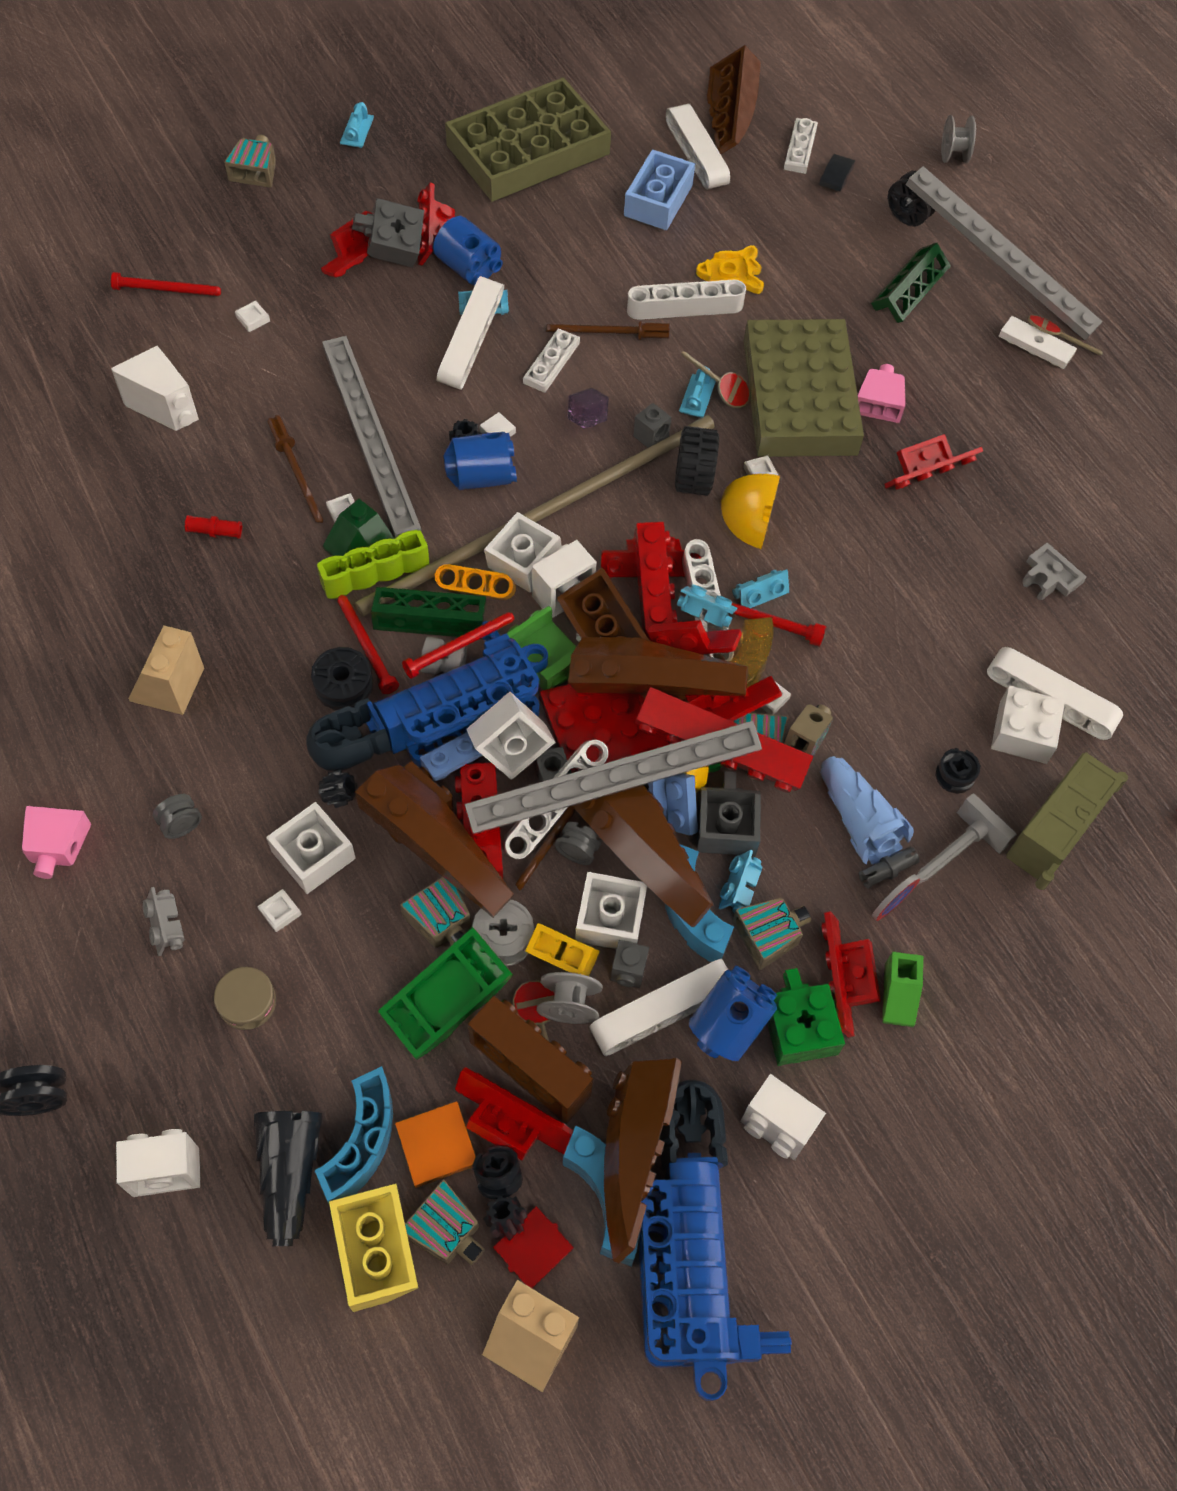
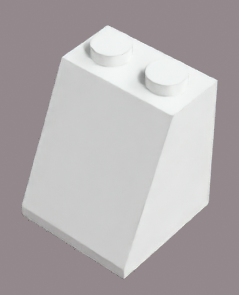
(155, 389)

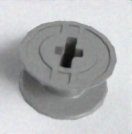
(958, 139)
(519, 927)
(569, 997)

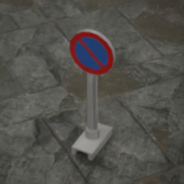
(982, 824)

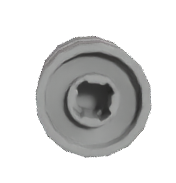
(443, 665)

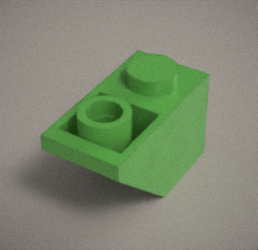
(902, 988)

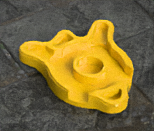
(733, 266)

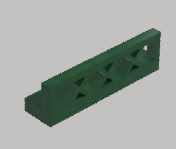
(912, 275)
(427, 617)

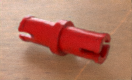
(213, 526)

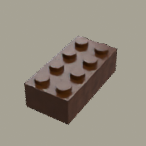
(531, 1059)

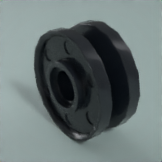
(907, 204)
(341, 663)
(31, 1090)

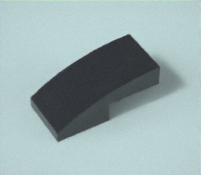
(837, 172)

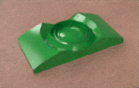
(445, 994)

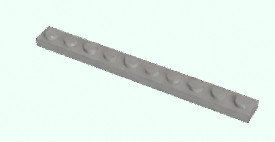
(1004, 253)
(371, 436)
(612, 777)

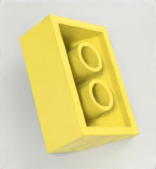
(373, 1247)

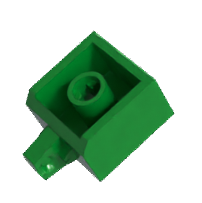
(811, 1006)

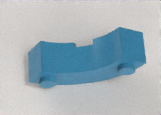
(710, 935)
(368, 1142)
(586, 1158)

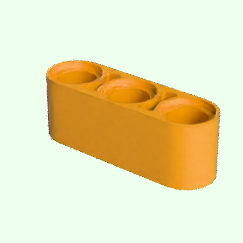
(462, 579)

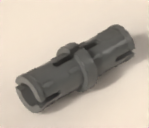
(889, 867)

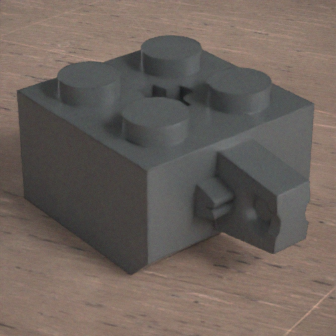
(392, 231)
(728, 818)

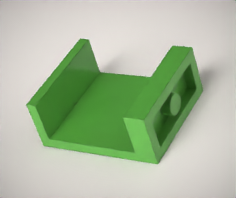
(542, 631)

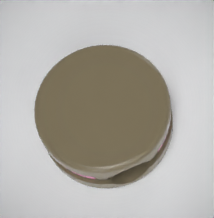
(245, 998)

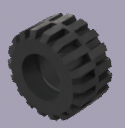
(697, 460)

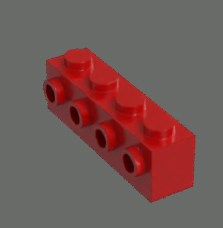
(653, 574)
(477, 783)

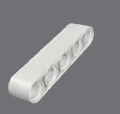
(698, 146)
(686, 299)
(470, 333)
(703, 569)
(1081, 706)
(532, 837)
(656, 1009)

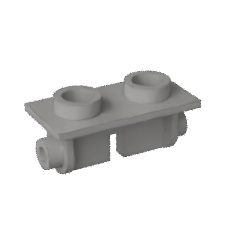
(158, 910)

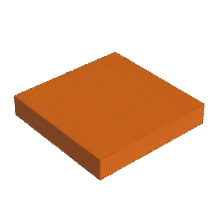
(436, 1144)

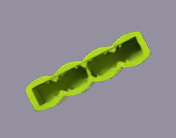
(368, 565)

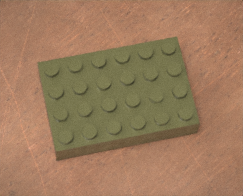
(527, 138)
(802, 388)

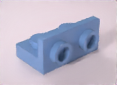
(450, 757)
(678, 800)

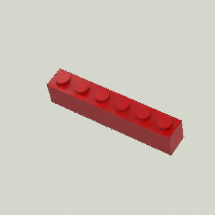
(685, 721)

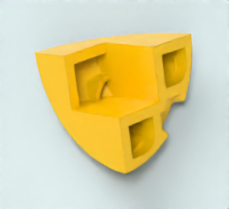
(748, 506)

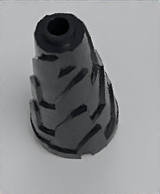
(285, 1156)

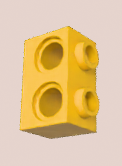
(562, 950)

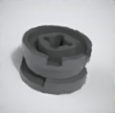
(177, 816)
(578, 843)

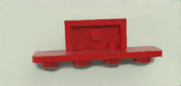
(434, 218)
(350, 248)
(928, 456)
(623, 562)
(694, 638)
(738, 706)
(852, 972)
(508, 1119)

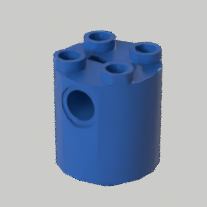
(467, 250)
(480, 460)
(727, 1025)

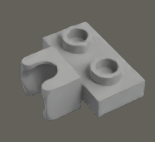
(1052, 571)

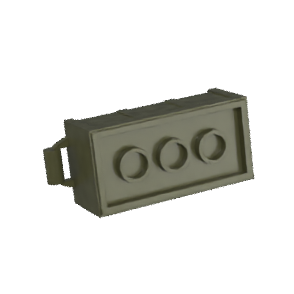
(1064, 818)

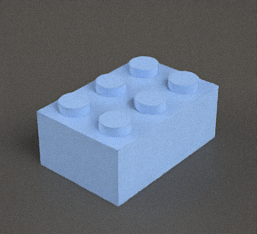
(659, 189)

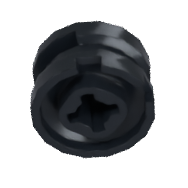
(957, 770)
(497, 1172)

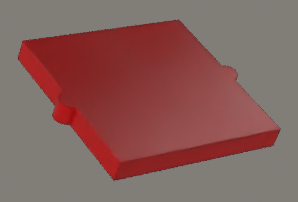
(535, 1249)

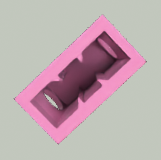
(882, 394)
(53, 837)

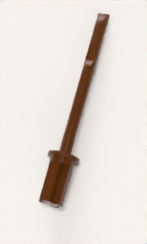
(644, 330)
(285, 443)
(540, 854)

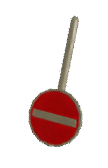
(1051, 328)
(731, 386)
(527, 998)

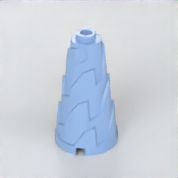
(866, 814)

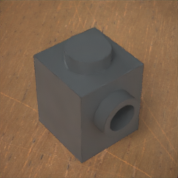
(629, 964)

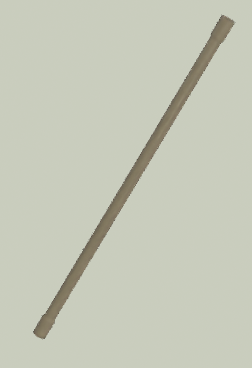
(456, 557)

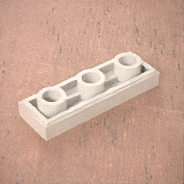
(800, 145)
(1037, 342)
(551, 360)

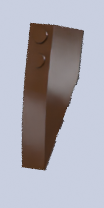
(733, 96)
(600, 611)
(637, 664)
(433, 833)
(646, 843)
(637, 1114)

